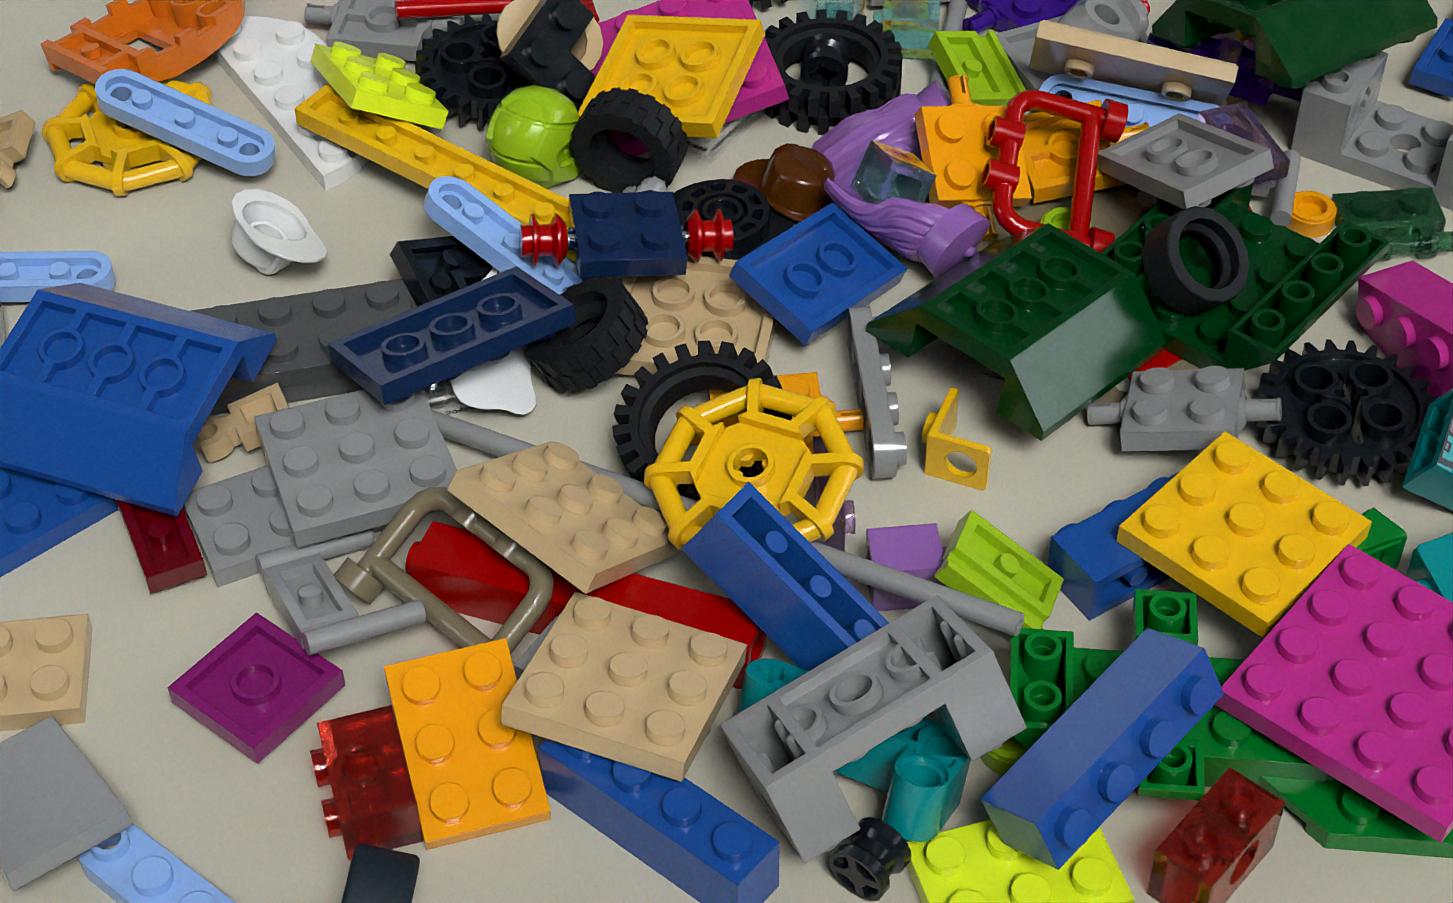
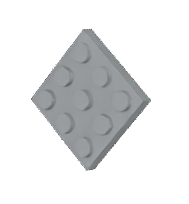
(351, 461)

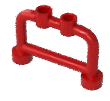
(1007, 135)

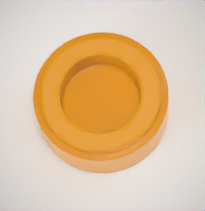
(1312, 214)

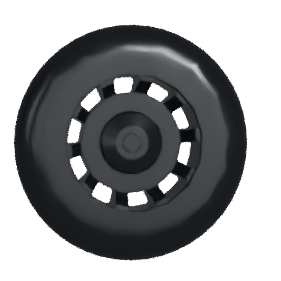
(742, 203)

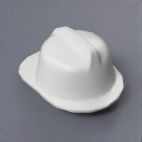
(272, 232)

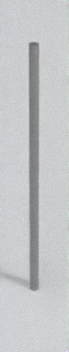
(847, 564)

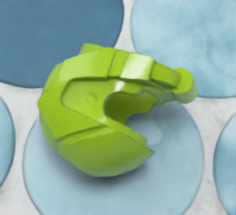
(533, 135)

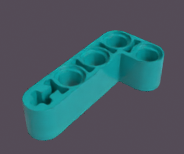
(915, 766)

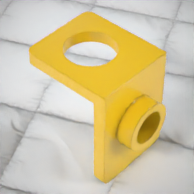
(940, 442)

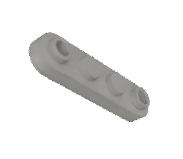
(879, 408)

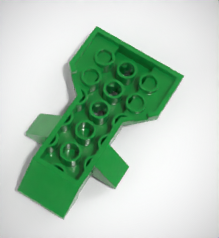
(1053, 674)

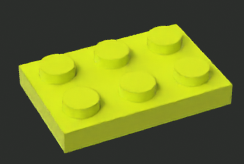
(378, 84)
(977, 867)

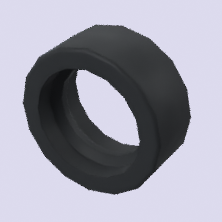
(1222, 246)

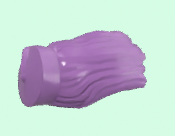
(887, 124)
(916, 229)

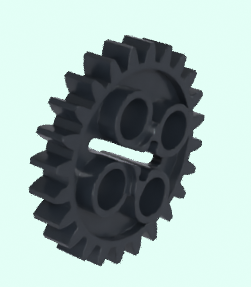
(467, 69)
(1317, 421)

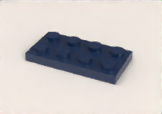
(451, 335)

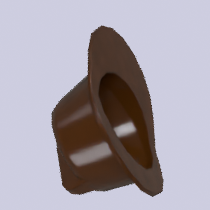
(791, 180)

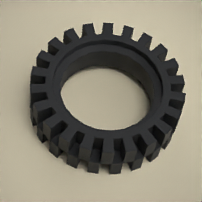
(831, 105)
(672, 382)

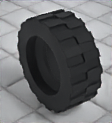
(635, 115)
(617, 336)

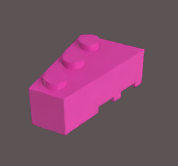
(1411, 315)

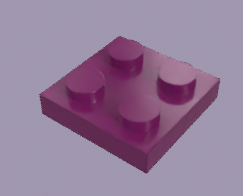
(256, 687)

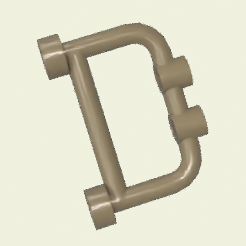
(377, 570)

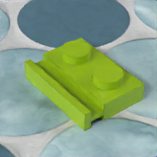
(981, 58)
(997, 569)

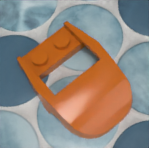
(183, 28)

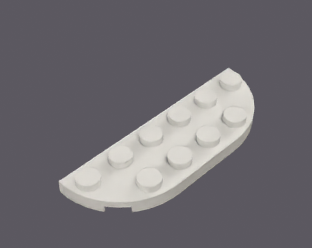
(274, 70)

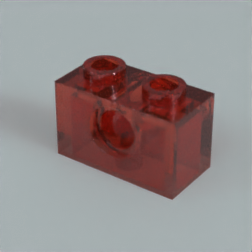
(370, 752)
(1216, 843)

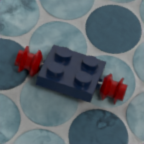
(626, 235)

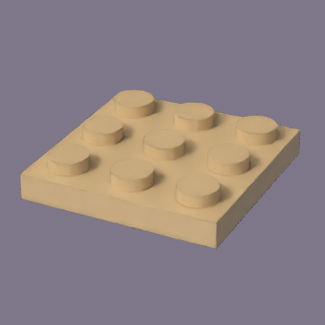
(696, 309)
(565, 514)
(625, 685)

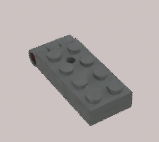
(303, 330)

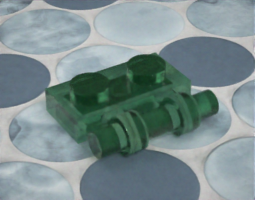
(1402, 216)

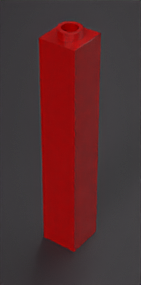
(489, 587)

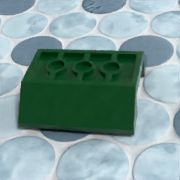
(1300, 36)
(1285, 290)
(1039, 314)

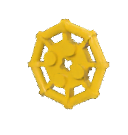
(116, 145)
(757, 437)

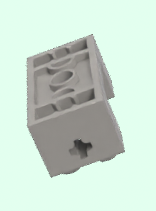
(1356, 133)
(813, 727)

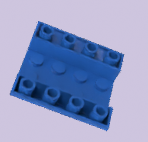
(116, 391)

